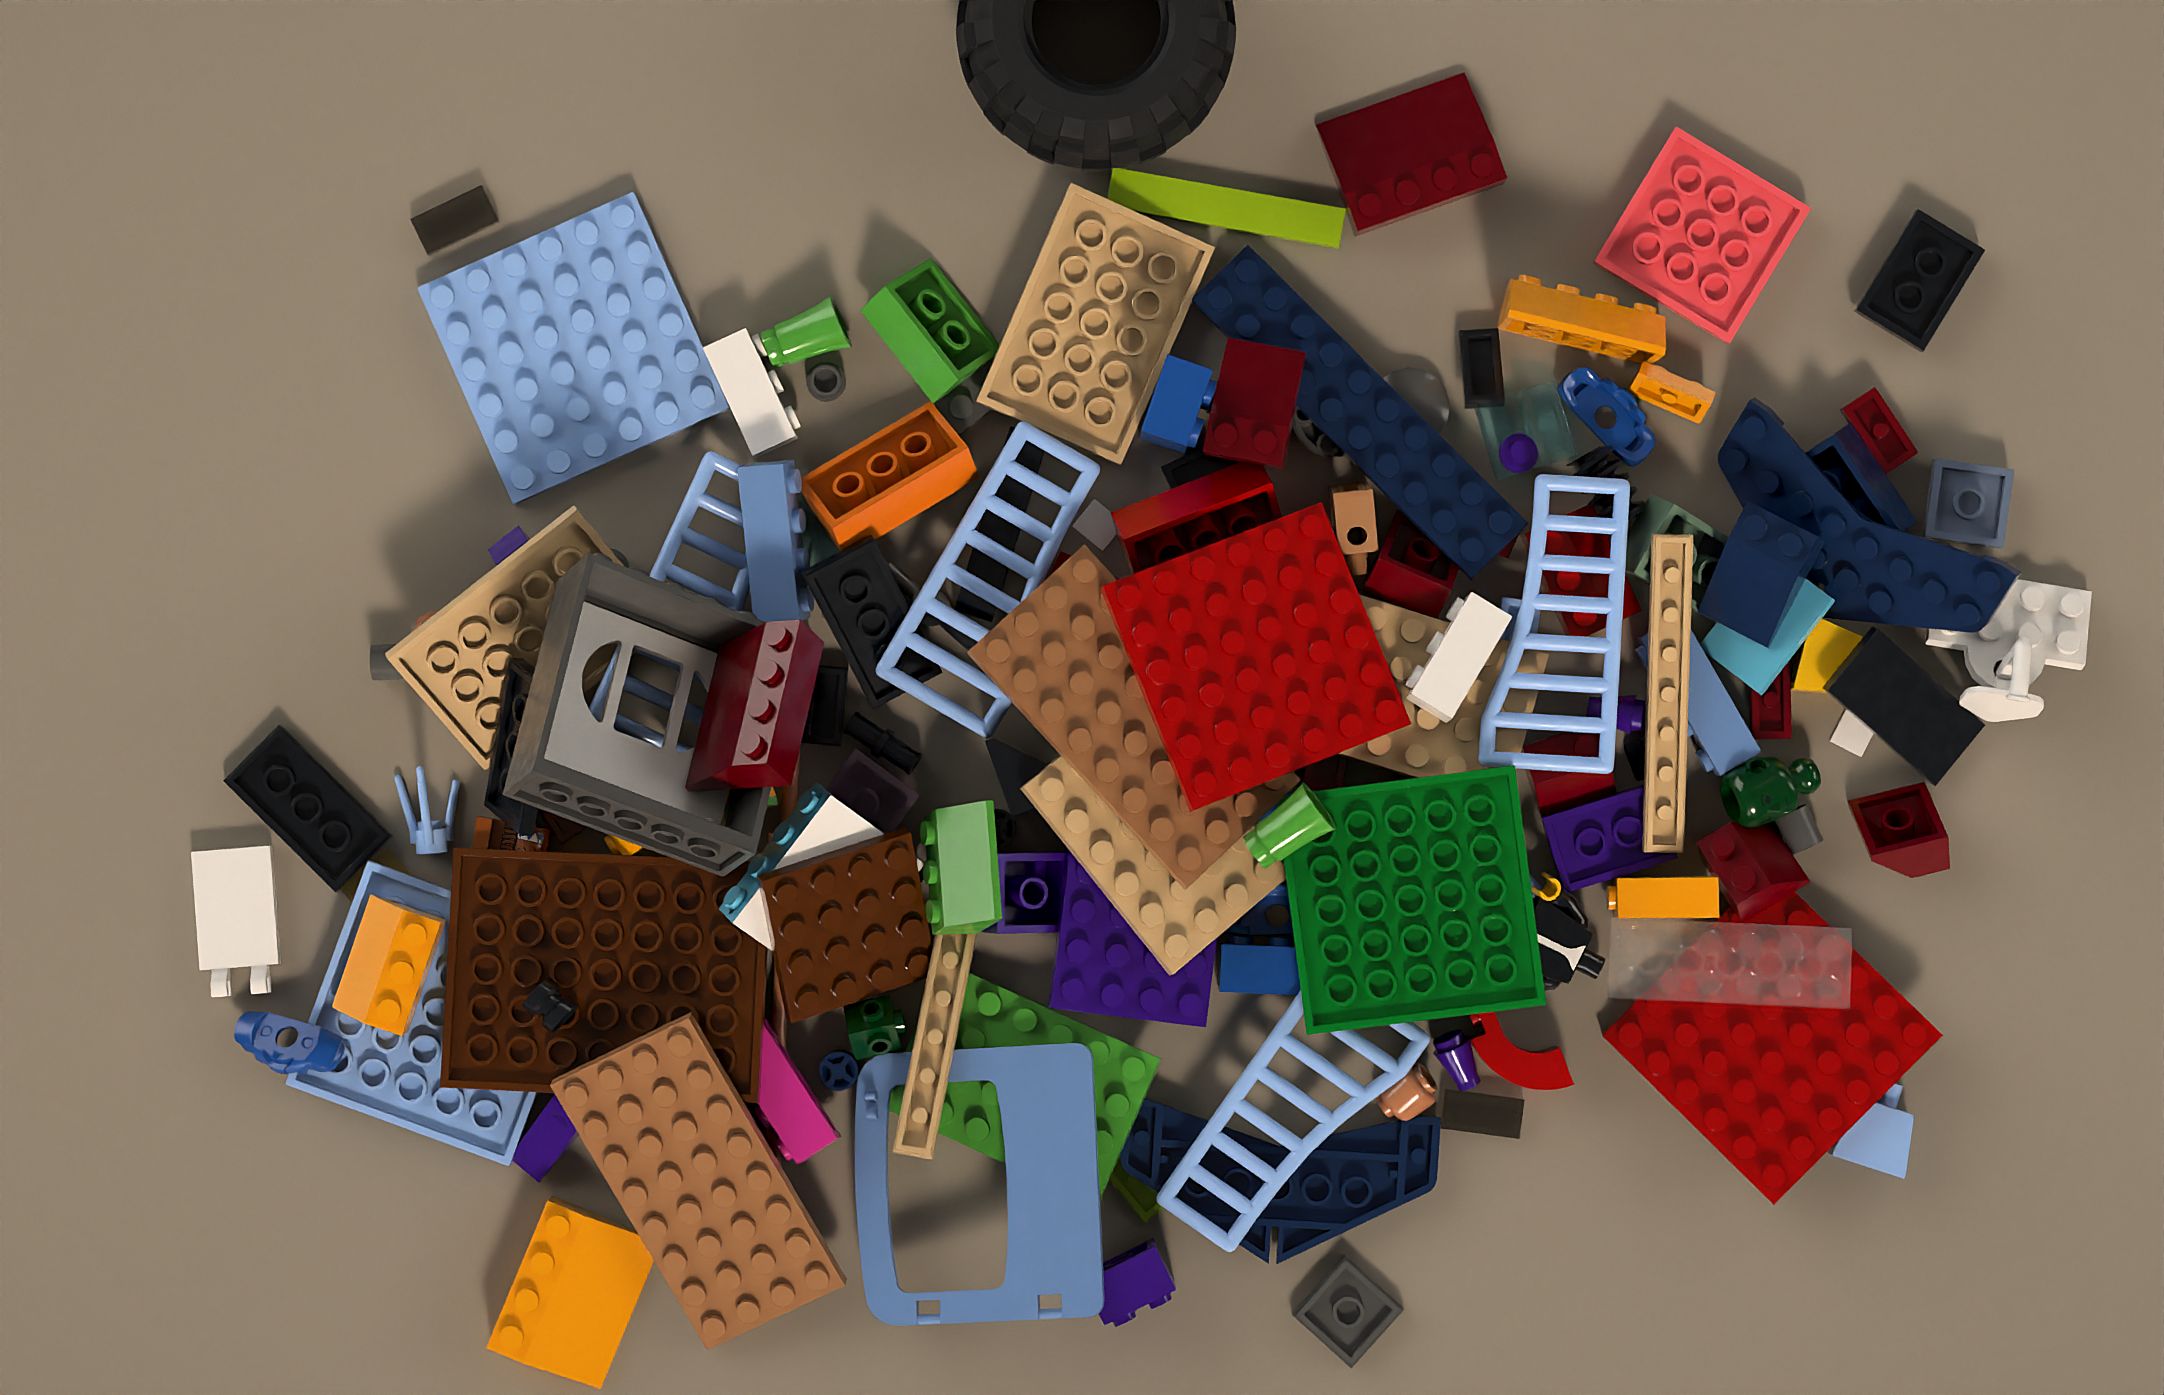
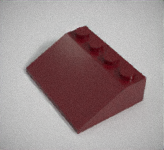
(1411, 154)
(756, 708)

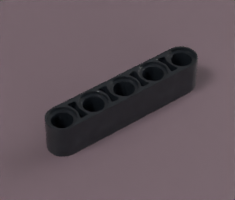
(1000, 532)

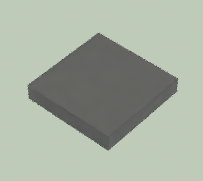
(1347, 1311)

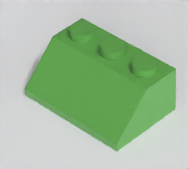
(930, 329)
(961, 868)

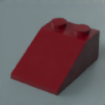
(1254, 403)

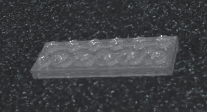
(1730, 963)

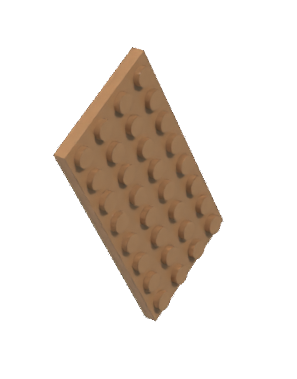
(1076, 686)
(698, 1181)

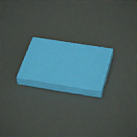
(1756, 663)

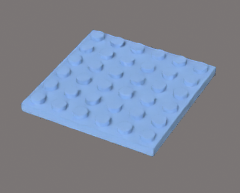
(573, 348)
(398, 1074)

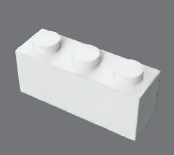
(752, 392)
(1457, 656)

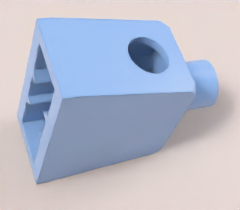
(1879, 1137)

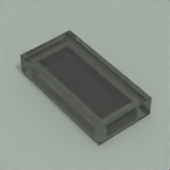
(455, 220)
(1482, 1113)

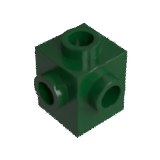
(874, 1027)

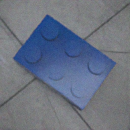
(1176, 404)

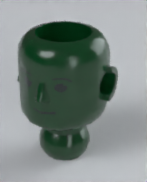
(1766, 789)

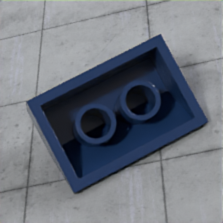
(1860, 478)

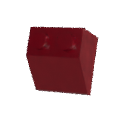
(1411, 570)
(1564, 789)
(1751, 866)

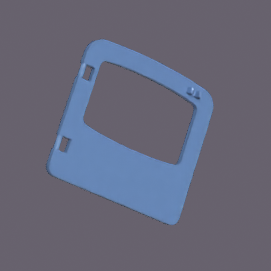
(1051, 1186)

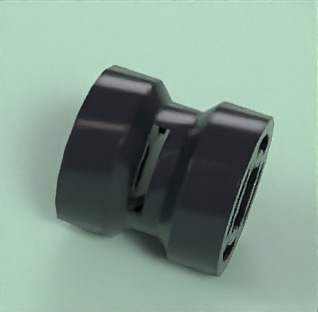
(547, 1002)

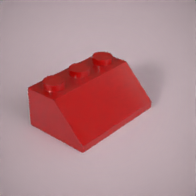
(1579, 582)

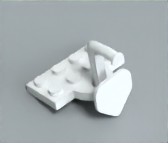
(2030, 629)

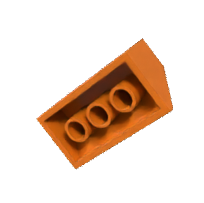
(889, 477)

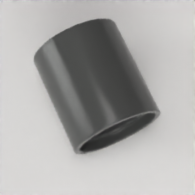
(379, 664)
(1799, 829)

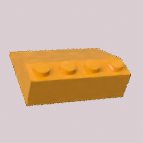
(1583, 322)
(572, 1294)

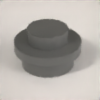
(826, 381)

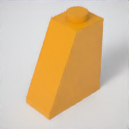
(1664, 897)

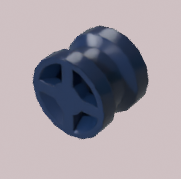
(835, 1075)

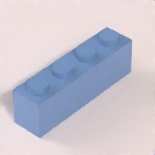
(774, 540)
(1712, 716)

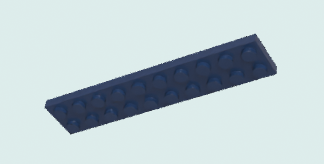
(1365, 416)

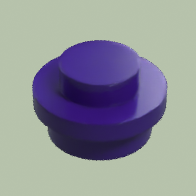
(1518, 453)

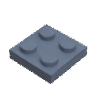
(1968, 503)

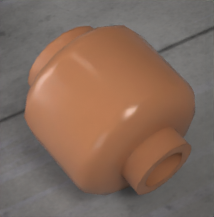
(1409, 1095)

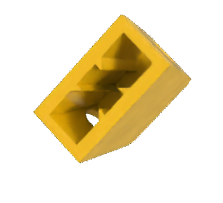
(1821, 656)

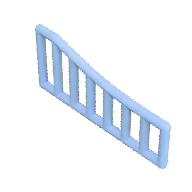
(664, 569)
(948, 569)
(1522, 639)
(1299, 1148)

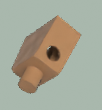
(1354, 507)

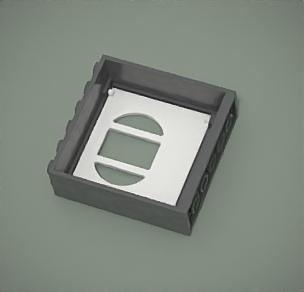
(609, 778)

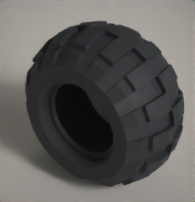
(1087, 122)

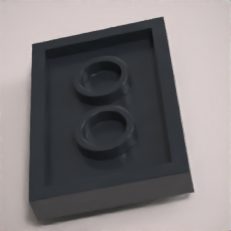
(1919, 280)

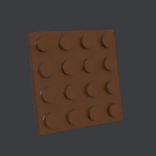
(847, 924)

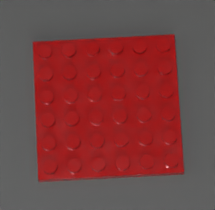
(1255, 656)
(1776, 1079)

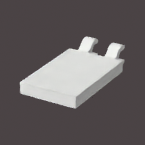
(236, 915)

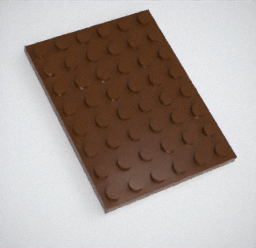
(618, 936)

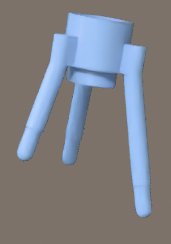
(429, 834)

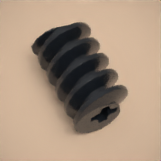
(1596, 465)

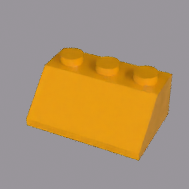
(388, 965)

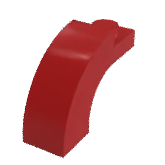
(1526, 1068)

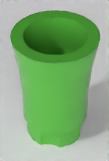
(807, 334)
(1289, 827)

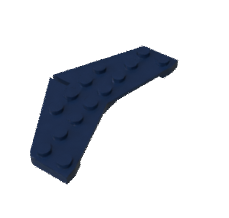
(1865, 565)
(1332, 1191)

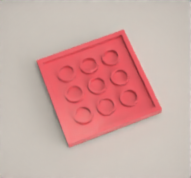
(1702, 235)

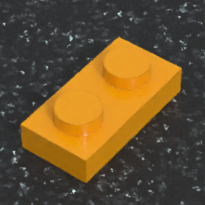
(1671, 392)

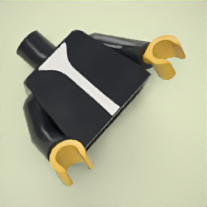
(1562, 935)

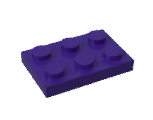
(1600, 840)

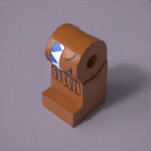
(497, 835)

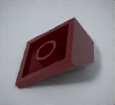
(1903, 830)

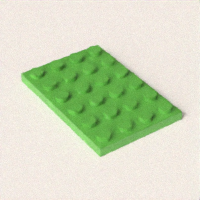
(1006, 1019)

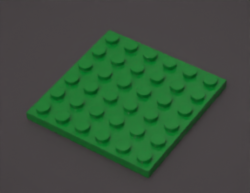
(1415, 903)

